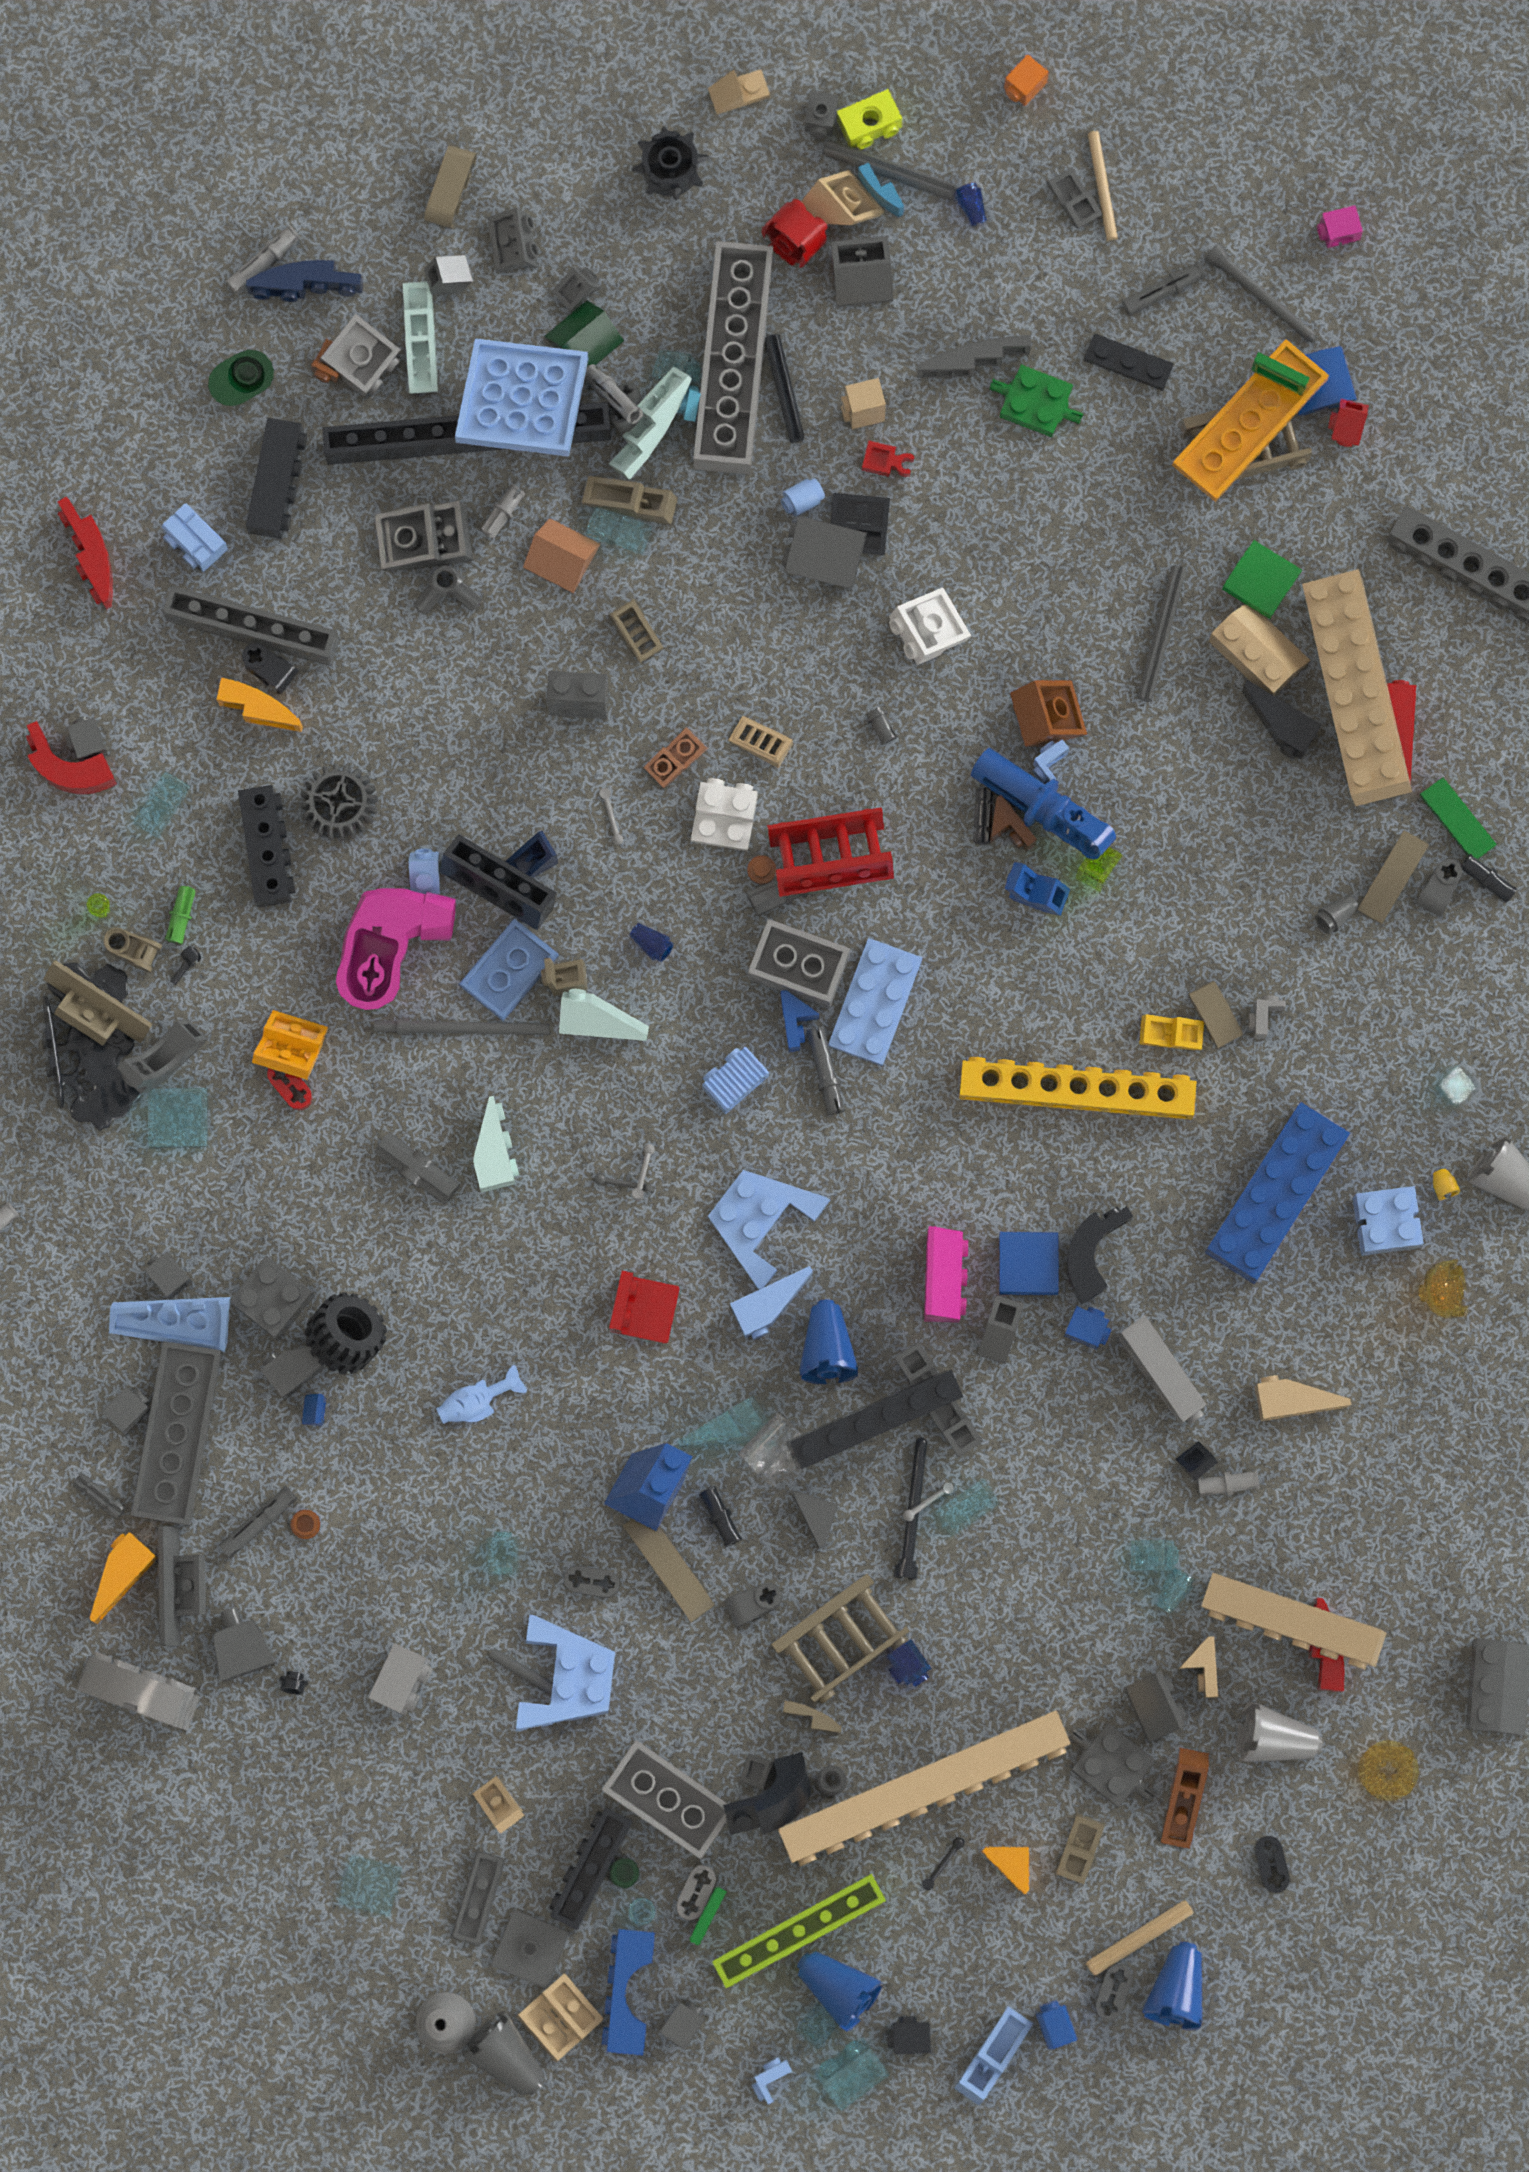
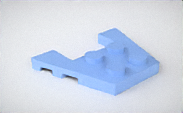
(749, 1213)
(579, 1681)

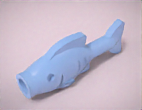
(473, 1401)

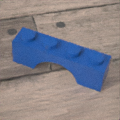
(625, 2031)

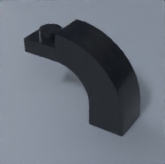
(1080, 1263)
(777, 1804)

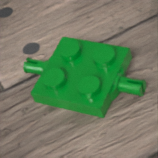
(1036, 401)

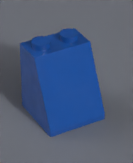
(649, 1484)

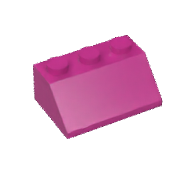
(945, 1275)

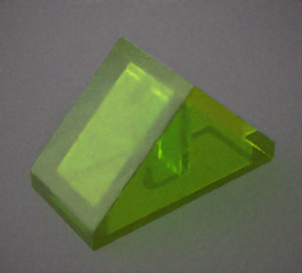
(1097, 872)

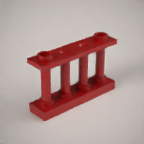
(835, 873)

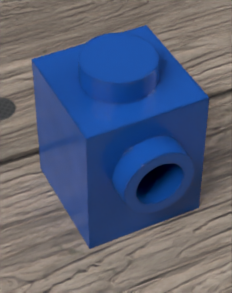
(1088, 1327)

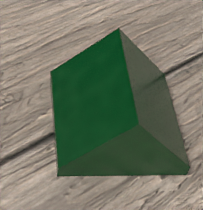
(587, 331)

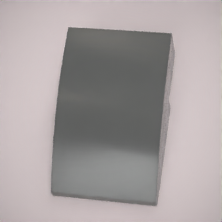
(424, 536)

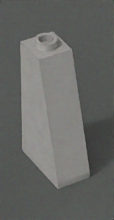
(1162, 1370)

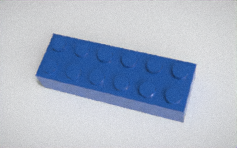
(1277, 1193)

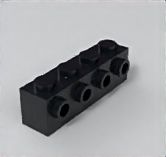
(265, 846)
(591, 1869)

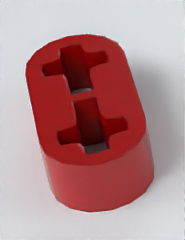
(286, 1094)

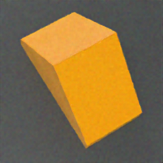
(1012, 1863)

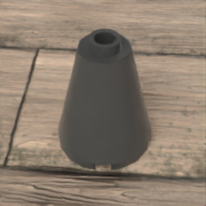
(505, 2055)

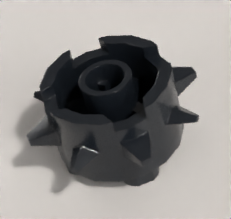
(674, 148)

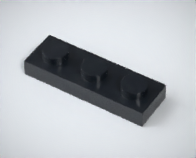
(1128, 362)

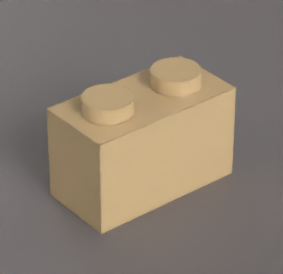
(863, 404)

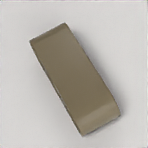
(449, 186)

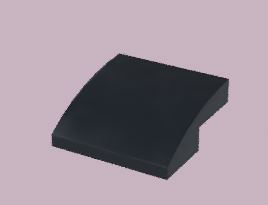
(867, 507)

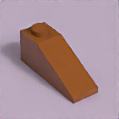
(1185, 1797)

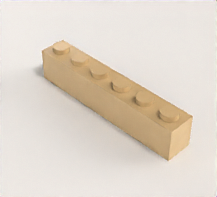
(1294, 1620)

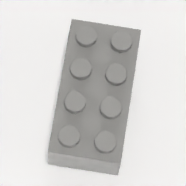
(667, 1799)

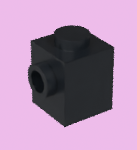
(909, 2036)

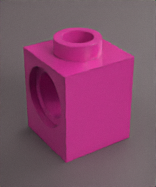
(1340, 226)

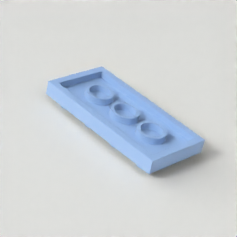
(875, 1002)

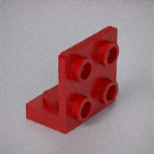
(644, 1308)

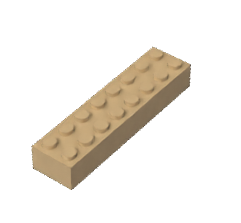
(1357, 688)

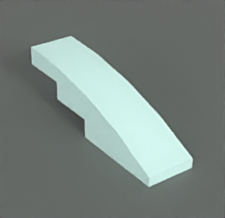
(420, 338)
(658, 412)

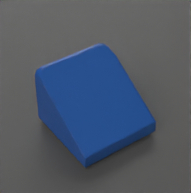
(314, 1410)

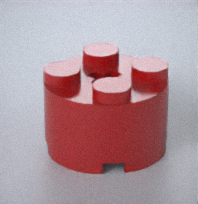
(795, 233)

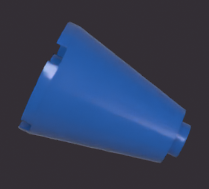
(827, 1346)
(839, 1987)
(1178, 1989)

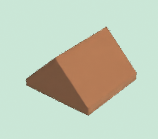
(560, 555)

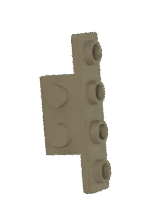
(93, 1009)

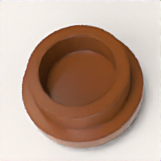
(761, 869)
(305, 1524)

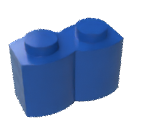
(1055, 2025)

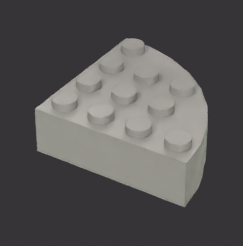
(143, 1693)

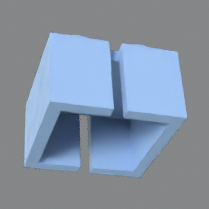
(1388, 1220)

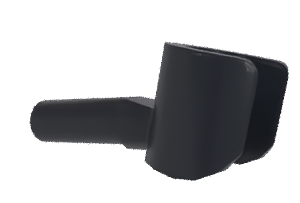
(190, 955)

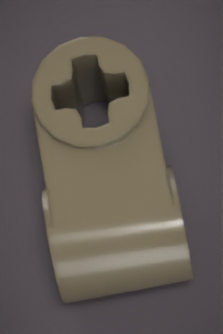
(137, 949)

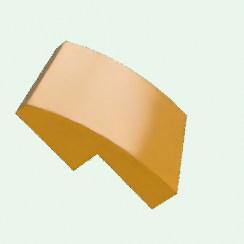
(290, 1044)

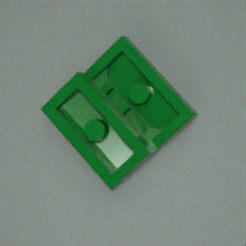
(1261, 579)

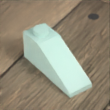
(592, 1016)

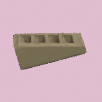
(627, 637)

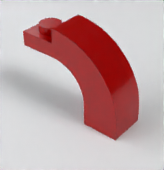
(72, 777)

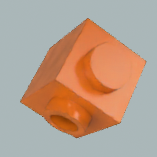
(1025, 80)

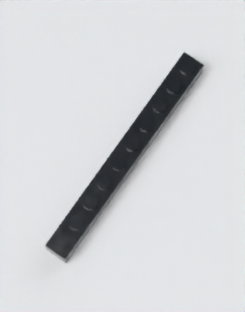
(433, 437)

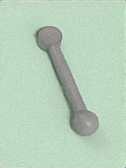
(605, 794)
(637, 1193)
(946, 1488)

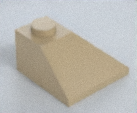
(841, 200)

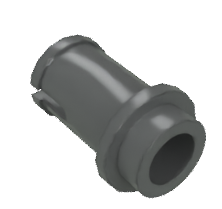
(881, 725)

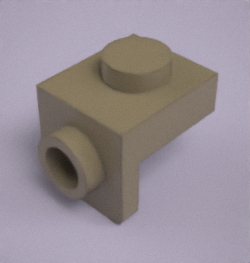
(564, 976)

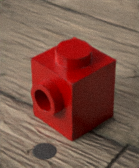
(1348, 422)

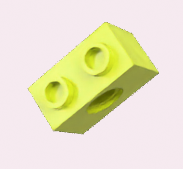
(877, 107)

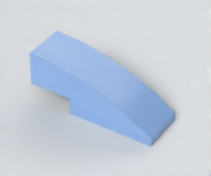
(993, 2056)

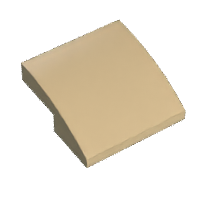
(570, 2008)

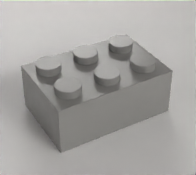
(798, 963)

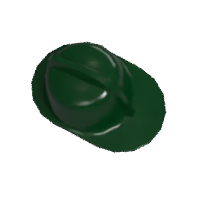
(241, 377)

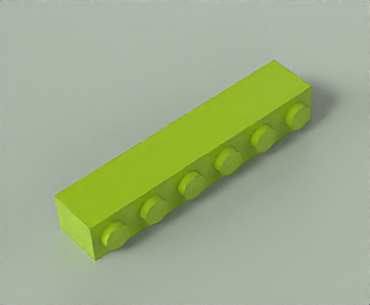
(798, 1931)

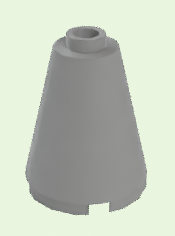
(1503, 1173)
(1274, 1736)
(459, 2023)

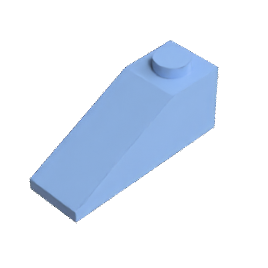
(764, 1306)

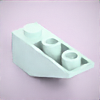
(491, 1156)

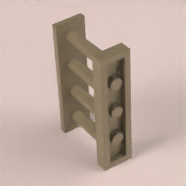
(1295, 459)
(814, 1628)

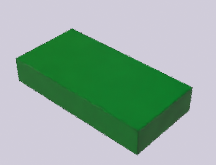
(1280, 373)
(707, 1916)

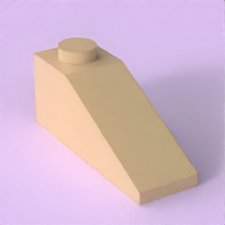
(1289, 1398)

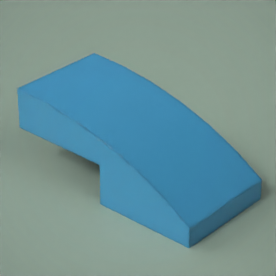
(884, 195)

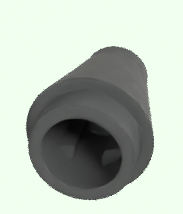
(1334, 915)

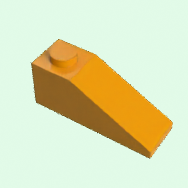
(122, 1570)

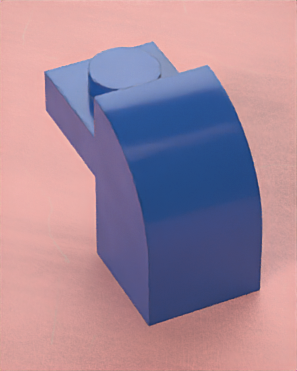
(1036, 890)

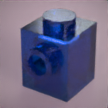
(908, 1665)

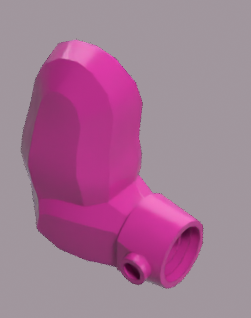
(380, 937)

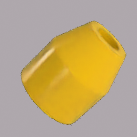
(1444, 1183)

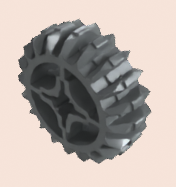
(327, 799)

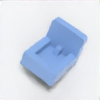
(1049, 756)
(424, 871)
(773, 2071)

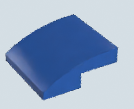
(1337, 386)
(1028, 1263)

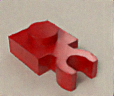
(881, 459)

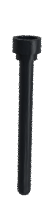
(907, 1566)

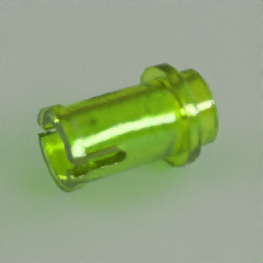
(97, 899)

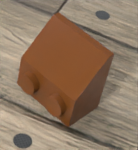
(1047, 712)

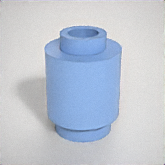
(802, 497)

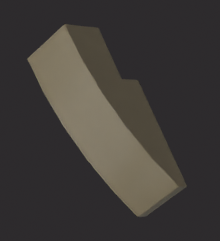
(630, 499)
(1393, 877)

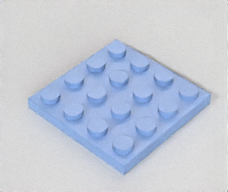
(521, 397)

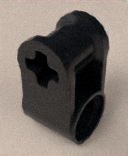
(271, 669)

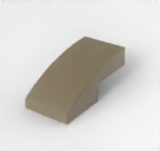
(1215, 1014)
(819, 1721)
(1080, 1848)

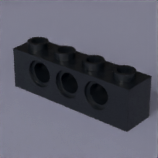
(497, 882)

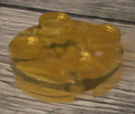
(1376, 1783)

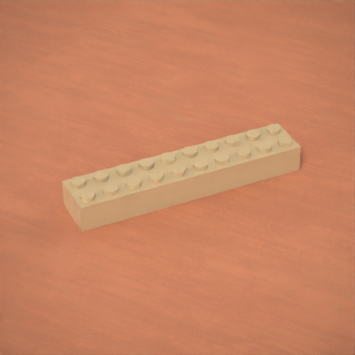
(923, 1787)

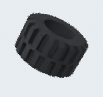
(333, 1346)

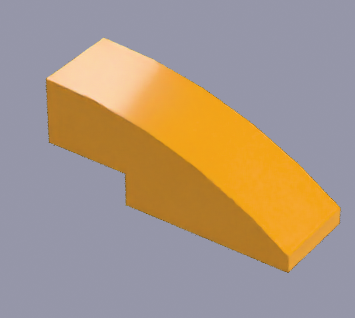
(256, 705)

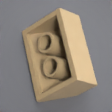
(1258, 649)

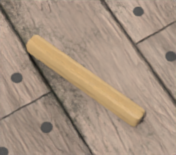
(1139, 1937)

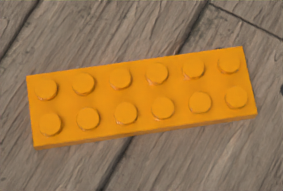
(1246, 425)

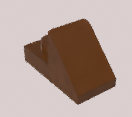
(1007, 819)

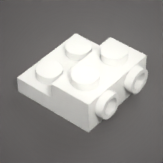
(928, 626)
(724, 815)

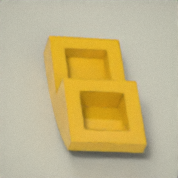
(1171, 1032)

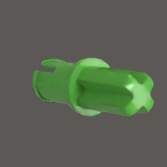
(180, 915)

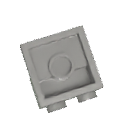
(361, 356)

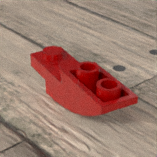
(95, 558)

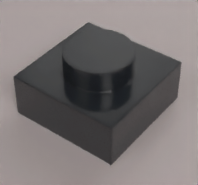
(1196, 1460)

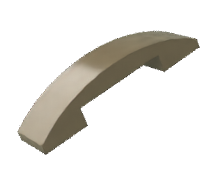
(670, 1569)

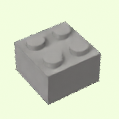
(401, 1679)

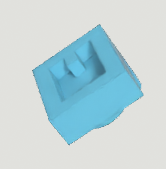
(690, 403)

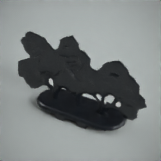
(110, 1094)

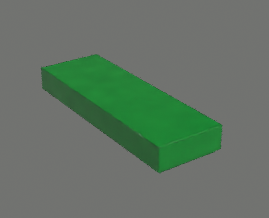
(1457, 819)

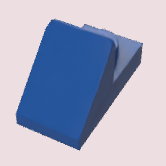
(793, 1012)

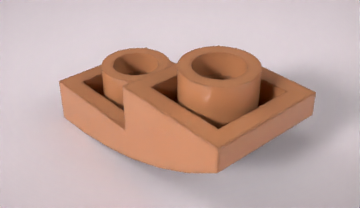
(675, 757)

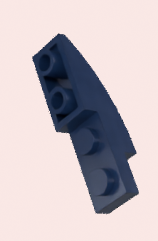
(292, 279)

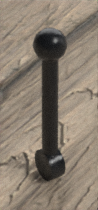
(928, 1883)

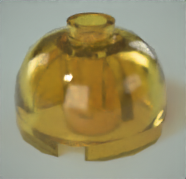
(1445, 1289)

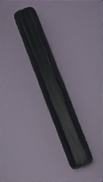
(784, 388)

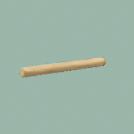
(1102, 185)

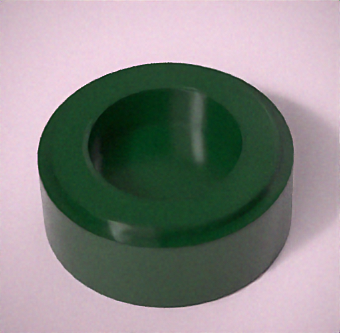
(624, 1872)

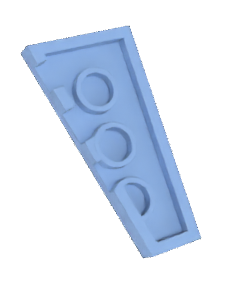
(181, 1321)

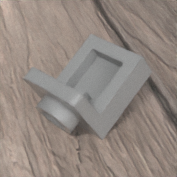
(1259, 1019)

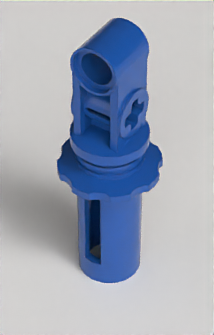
(1044, 804)

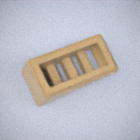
(776, 759)

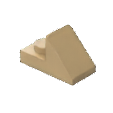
(738, 91)
(1204, 1658)
(498, 1804)

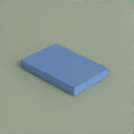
(507, 970)

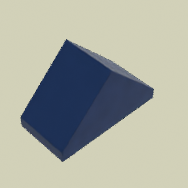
(534, 856)

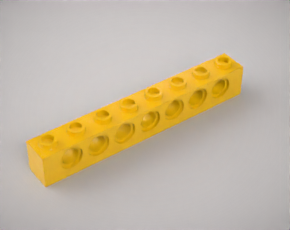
(1180, 1107)

